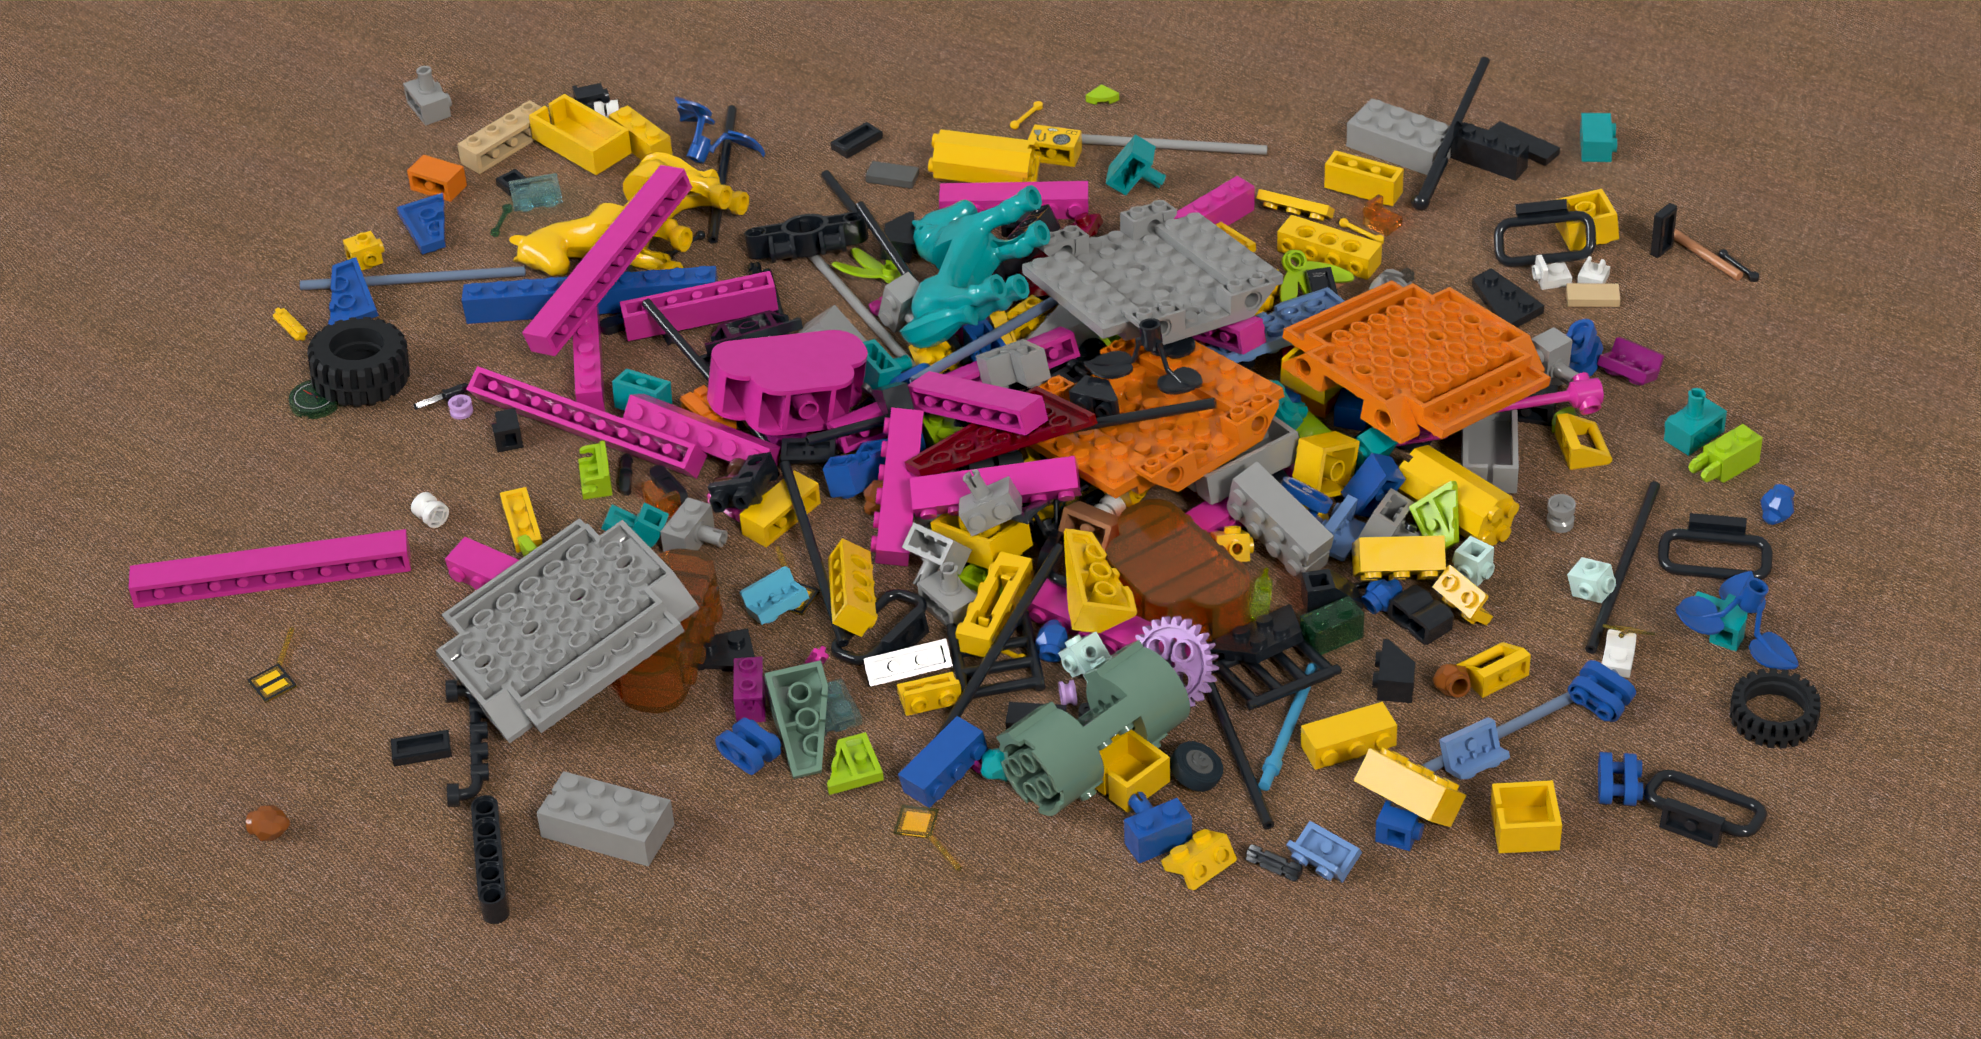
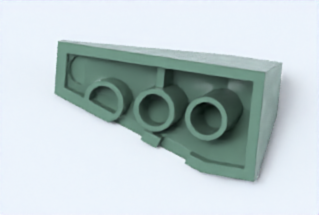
(799, 712)

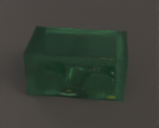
(1333, 625)

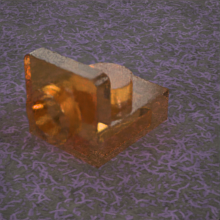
(1379, 218)
(655, 497)

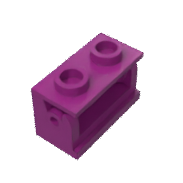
(749, 689)

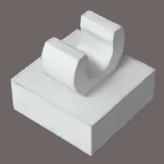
(1594, 272)

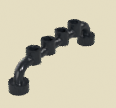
(478, 749)

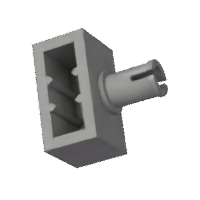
(427, 97)
(896, 302)
(1555, 354)
(988, 504)
(1389, 517)
(692, 527)
(934, 550)
(946, 594)

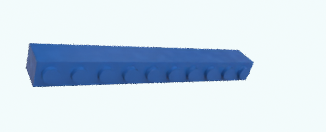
(526, 297)

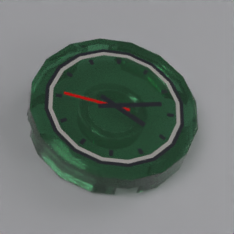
(307, 402)

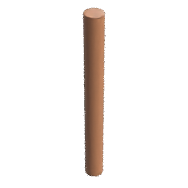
(1707, 255)

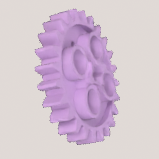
(1197, 665)

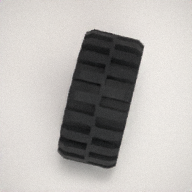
(358, 361)

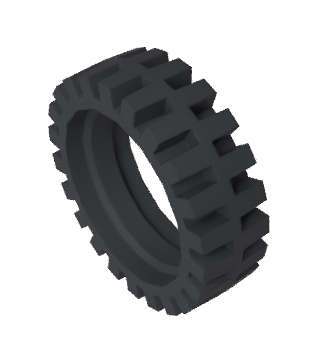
(1772, 731)

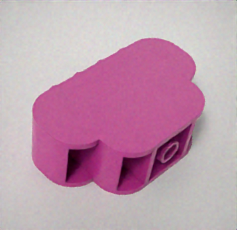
(787, 380)

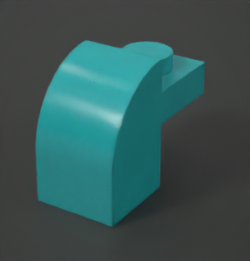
(646, 524)
(1734, 623)

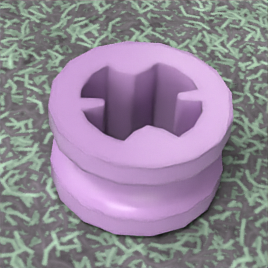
(460, 406)
(1067, 693)

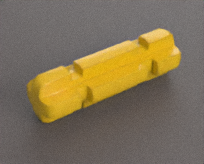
(290, 324)

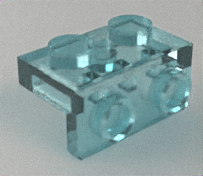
(535, 192)

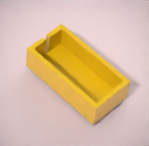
(580, 134)

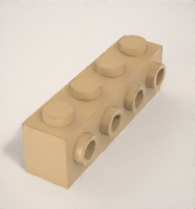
(498, 139)

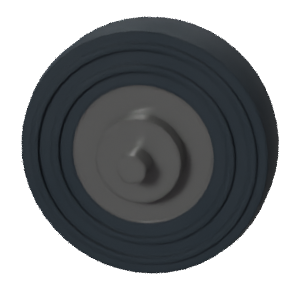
(1196, 766)

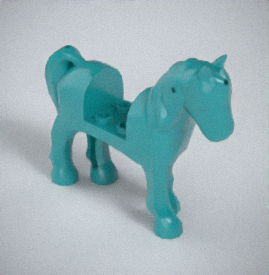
(967, 255)

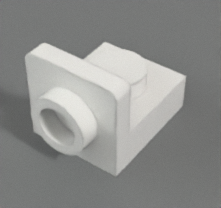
(1550, 275)
(1619, 652)

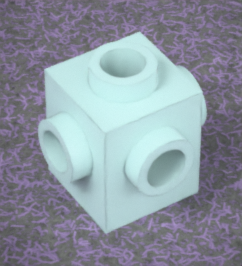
(1474, 560)
(1591, 580)
(1081, 653)

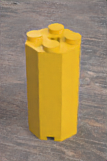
(982, 158)
(1482, 507)

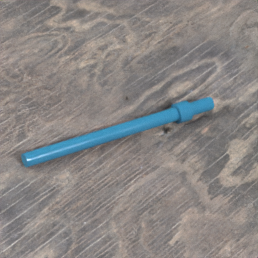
(1274, 762)

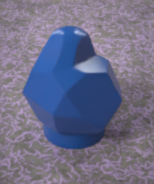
(1777, 504)
(1378, 594)
(1051, 641)

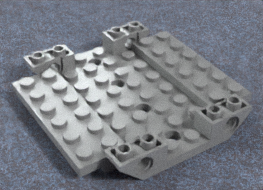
(1154, 268)
(576, 643)

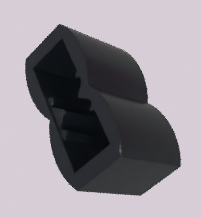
(1420, 614)

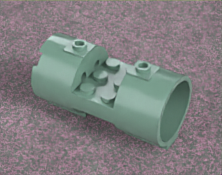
(1058, 757)

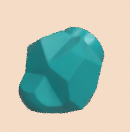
(991, 765)

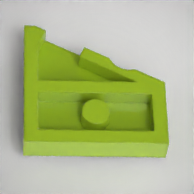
(1438, 514)
(854, 764)

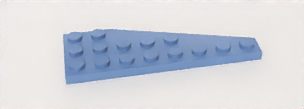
(1285, 315)

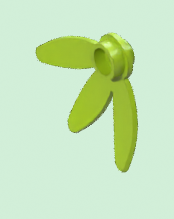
(872, 267)
(1296, 274)

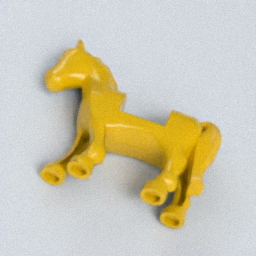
(553, 245)

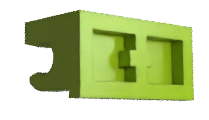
(595, 471)

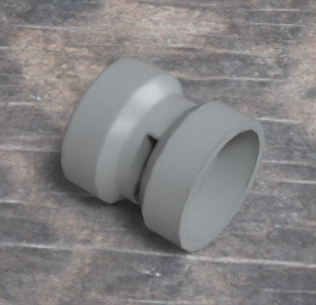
(1561, 511)

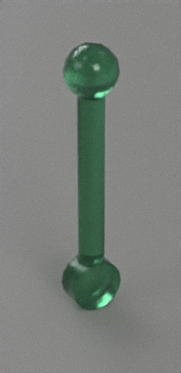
(507, 208)

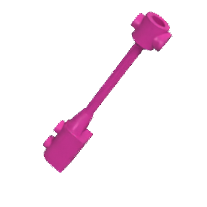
(1581, 393)

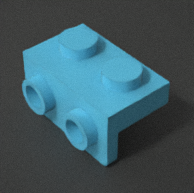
(773, 596)

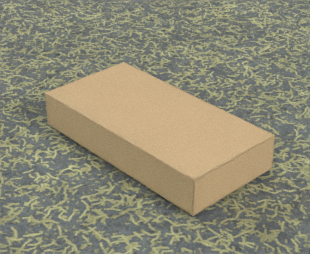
(1592, 295)

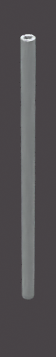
(1179, 144)
(857, 305)

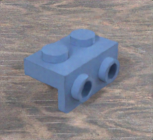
(1343, 527)
(1472, 749)
(1325, 852)

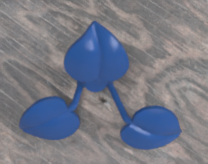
(700, 145)
(1750, 595)

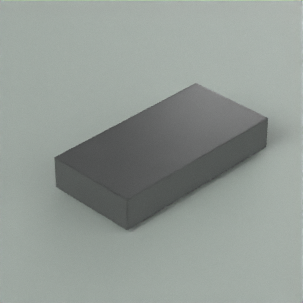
(892, 174)

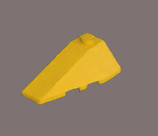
(1093, 587)

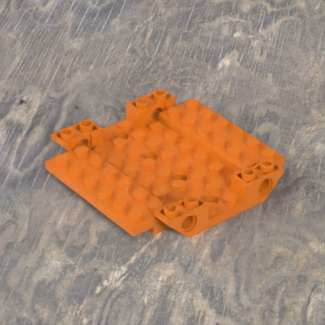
(1417, 359)
(1171, 448)

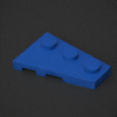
(425, 222)
(350, 293)

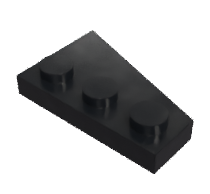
(1506, 298)
(725, 648)

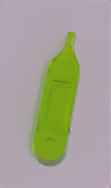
(1261, 595)

